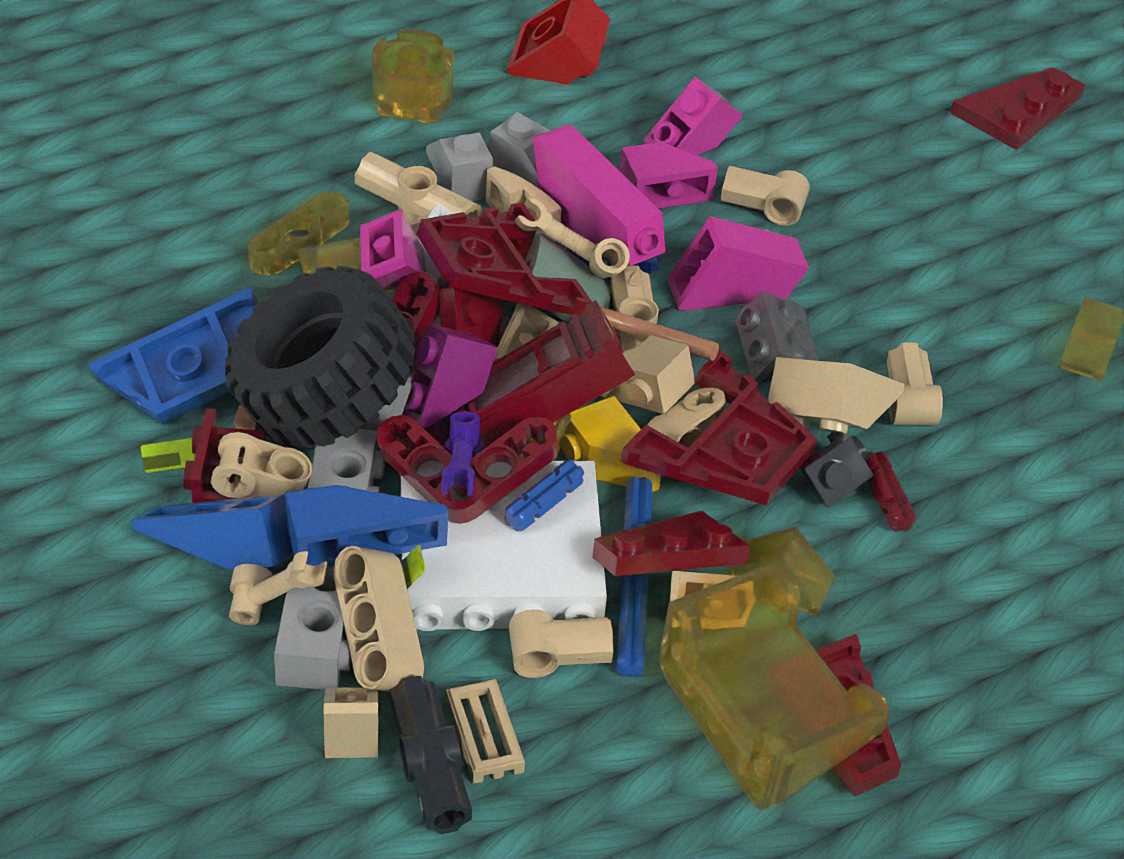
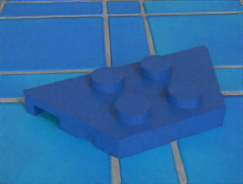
(177, 364)

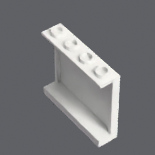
(498, 572)

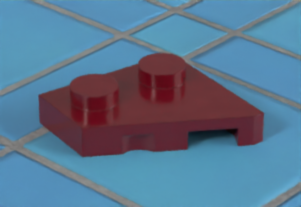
(470, 313)

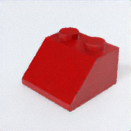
(560, 42)

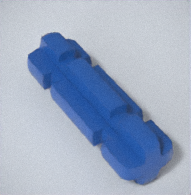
(544, 495)

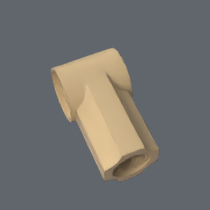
(779, 196)
(921, 400)
(545, 643)

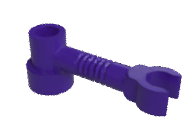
(462, 445)

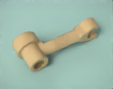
(609, 248)
(257, 585)

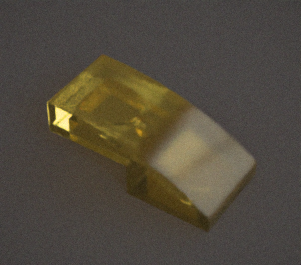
(1092, 339)

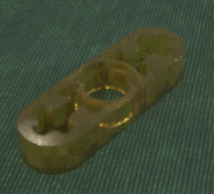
(277, 250)

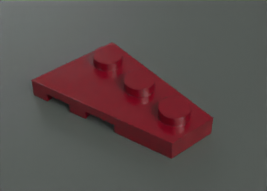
(671, 545)
(878, 759)

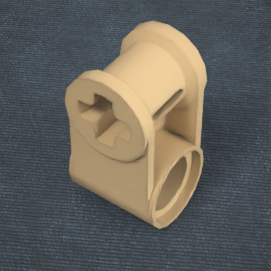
(691, 416)
(261, 470)

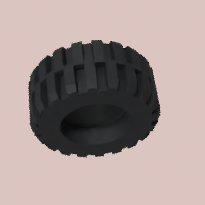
(320, 357)

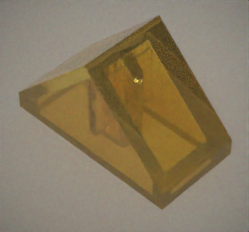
(796, 561)

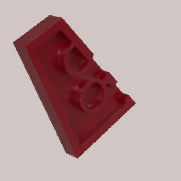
(1020, 107)

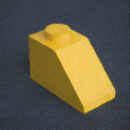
(599, 435)

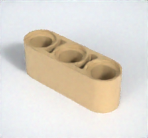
(377, 617)

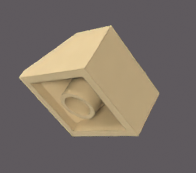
(831, 393)

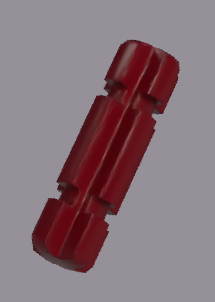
(890, 493)

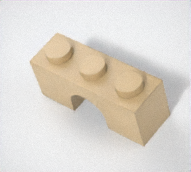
(661, 375)

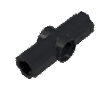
(430, 755)

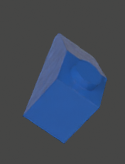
(341, 516)
(223, 530)

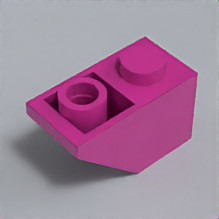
(696, 120)

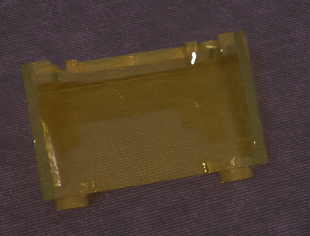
(763, 686)

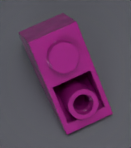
(447, 374)

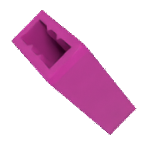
(596, 195)

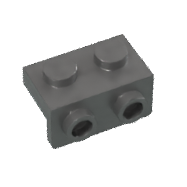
(773, 329)

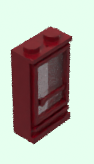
(551, 374)

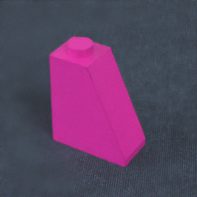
(733, 264)

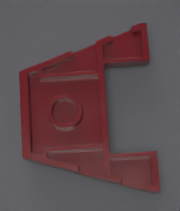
(482, 260)
(742, 453)

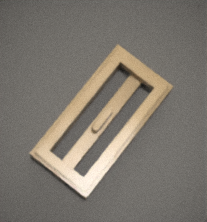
(494, 764)

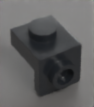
(837, 468)

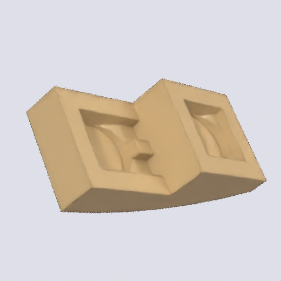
(507, 188)

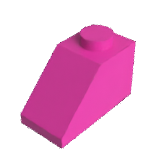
(669, 174)
(390, 249)

